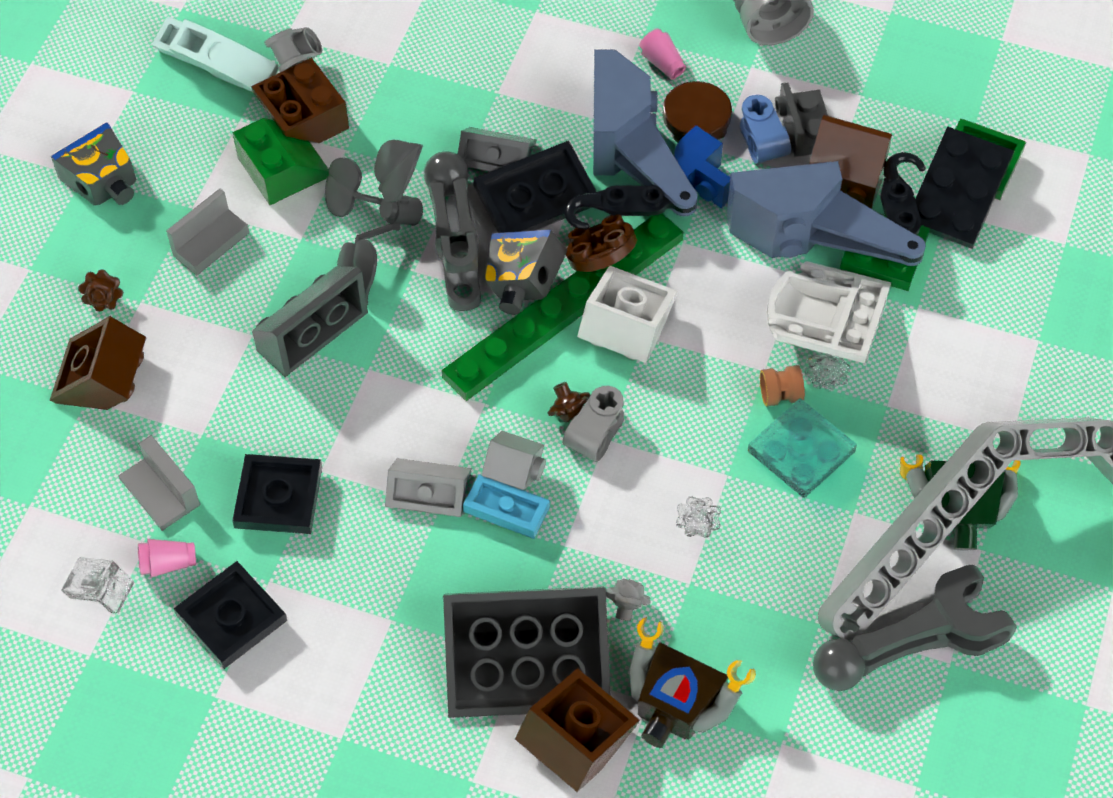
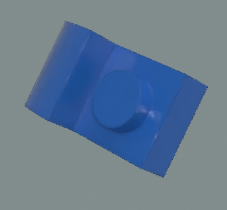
(699, 159)

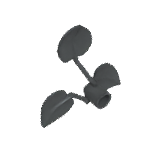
(393, 170)

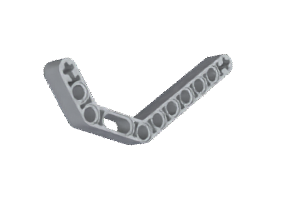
(939, 522)

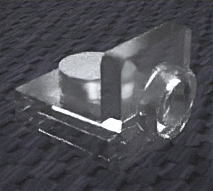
(98, 582)

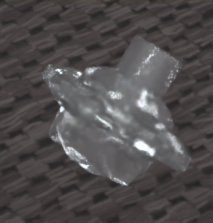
(827, 371)
(698, 516)

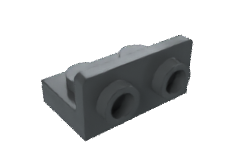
(801, 117)

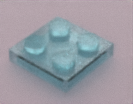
(802, 448)

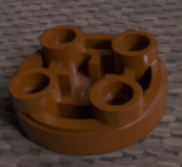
(697, 105)
(600, 244)

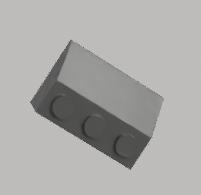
(312, 319)

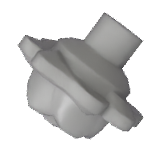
(627, 596)

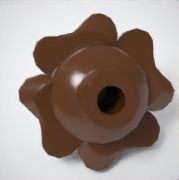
(100, 290)
(568, 402)

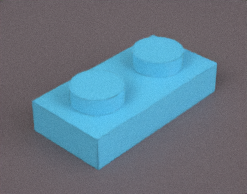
(506, 506)

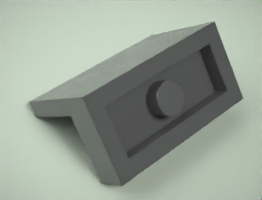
(492, 149)

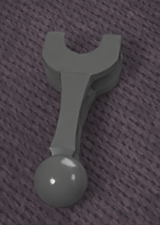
(448, 176)
(939, 624)

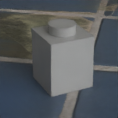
(514, 460)

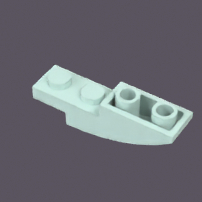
(214, 53)

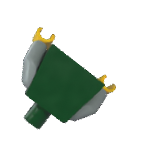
(984, 514)

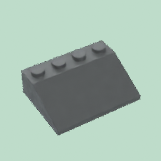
(520, 645)

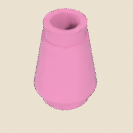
(662, 53)
(165, 556)

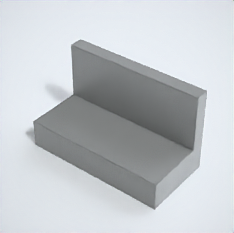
(206, 233)
(160, 485)
(427, 487)

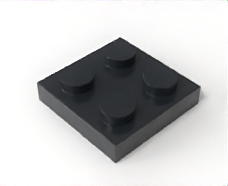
(277, 494)
(230, 614)

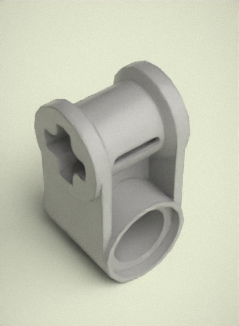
(294, 46)
(596, 423)

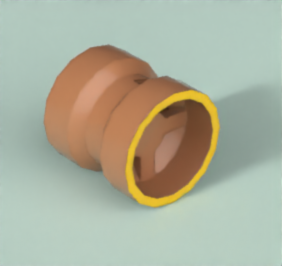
(782, 385)

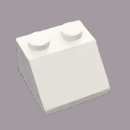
(626, 314)

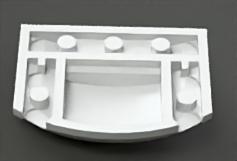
(827, 310)

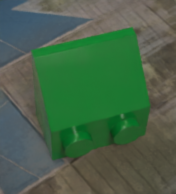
(277, 162)

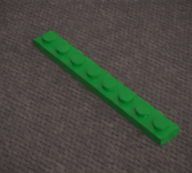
(552, 314)

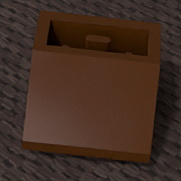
(303, 103)

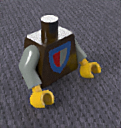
(679, 691)

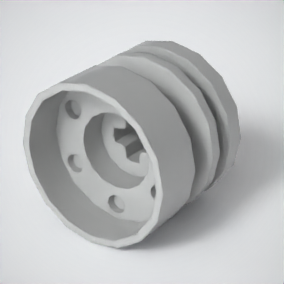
(774, 20)

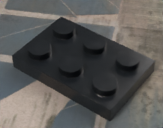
(961, 186)
(533, 189)

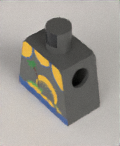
(97, 167)
(523, 266)

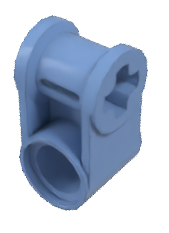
(763, 130)

